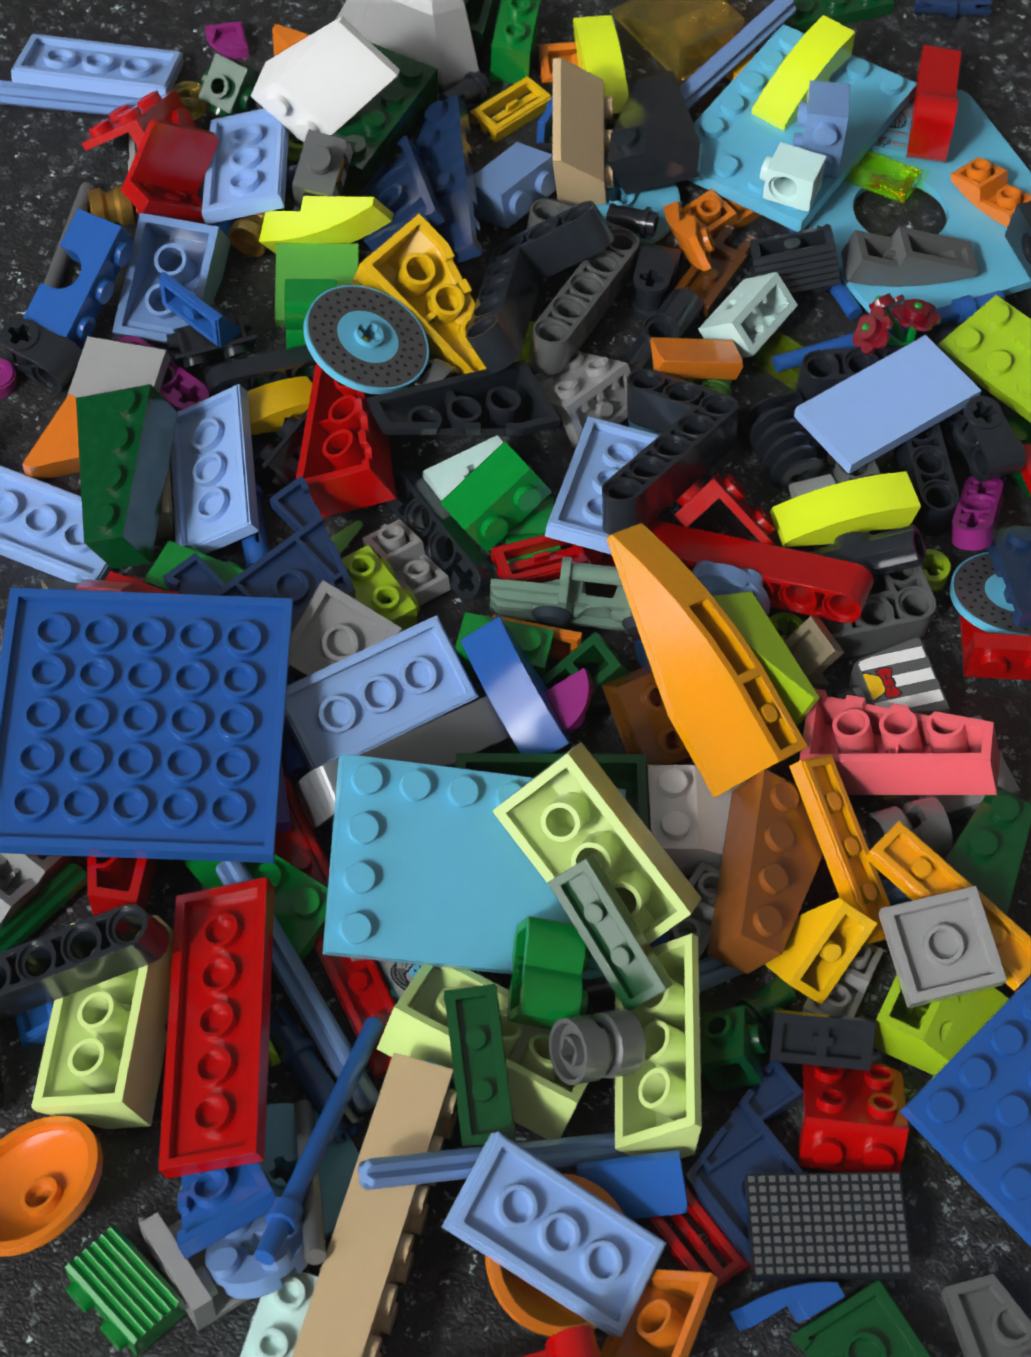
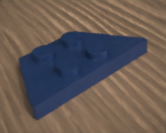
(404, 191)

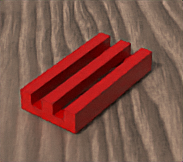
(539, 568)
(736, 1262)

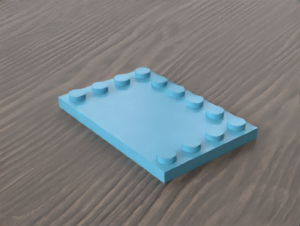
(739, 141)
(429, 868)

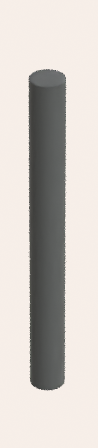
(61, 258)
(312, 1204)

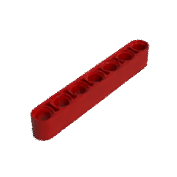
(791, 577)

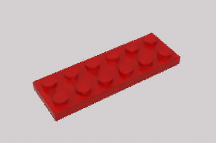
(218, 1030)

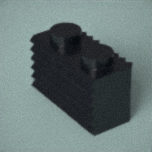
(801, 258)

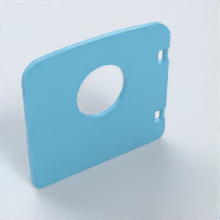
(996, 261)

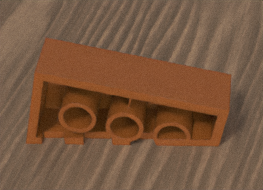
(763, 872)

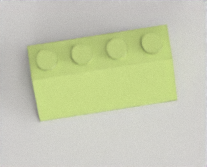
(579, 813)
(421, 1032)
(108, 1049)
(662, 1101)

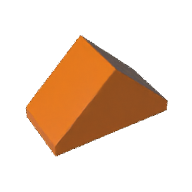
(57, 448)

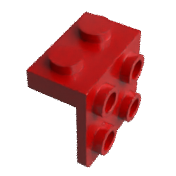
(136, 118)
(170, 171)
(732, 493)
(994, 654)
(852, 1119)

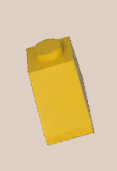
(822, 948)

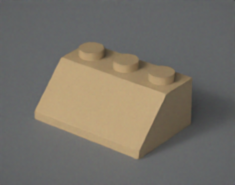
(580, 135)

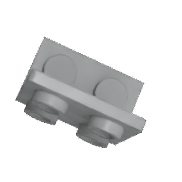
(587, 388)
(187, 1276)

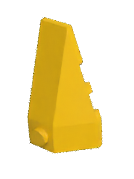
(421, 274)

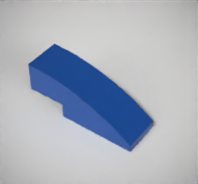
(514, 689)

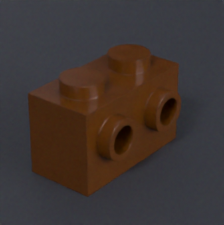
(643, 718)

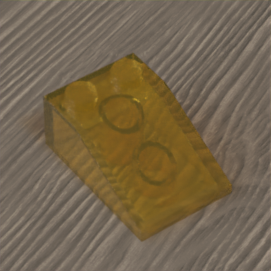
(680, 32)

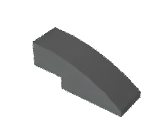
(907, 259)

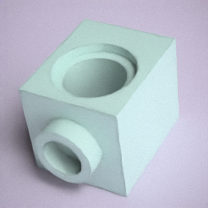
(793, 176)

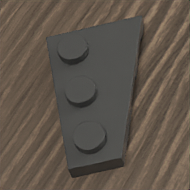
(987, 1319)

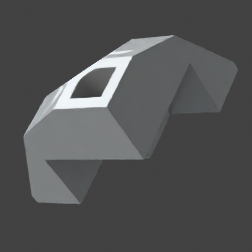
(420, 29)

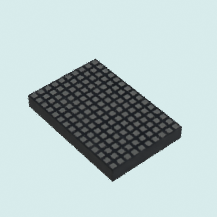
(827, 1227)

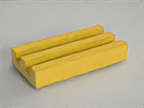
(516, 112)

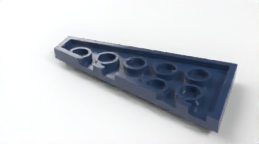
(446, 162)

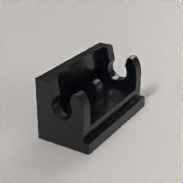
(821, 1039)

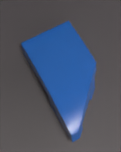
(801, 1301)

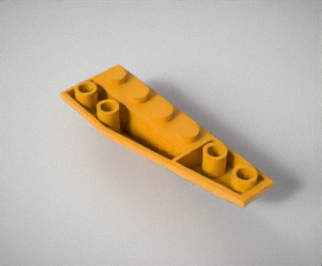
(702, 667)

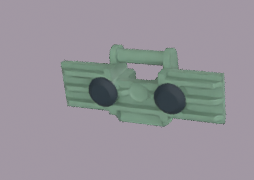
(565, 599)

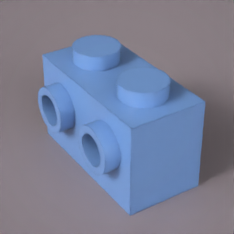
(824, 122)
(512, 184)

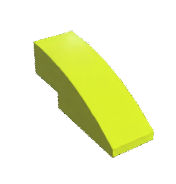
(601, 55)
(813, 58)
(325, 221)
(846, 507)

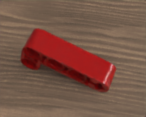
(934, 103)

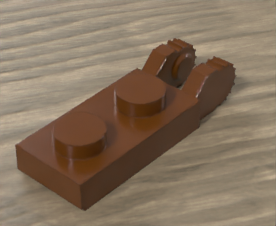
(725, 268)

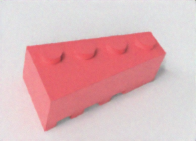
(902, 750)

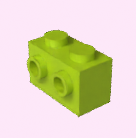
(378, 588)

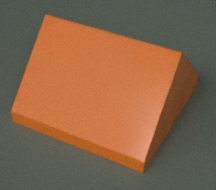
(665, 1316)

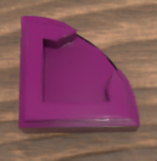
(228, 39)
(571, 699)

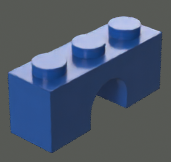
(102, 251)

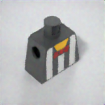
(322, 166)
(898, 677)

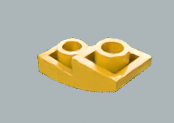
(276, 401)

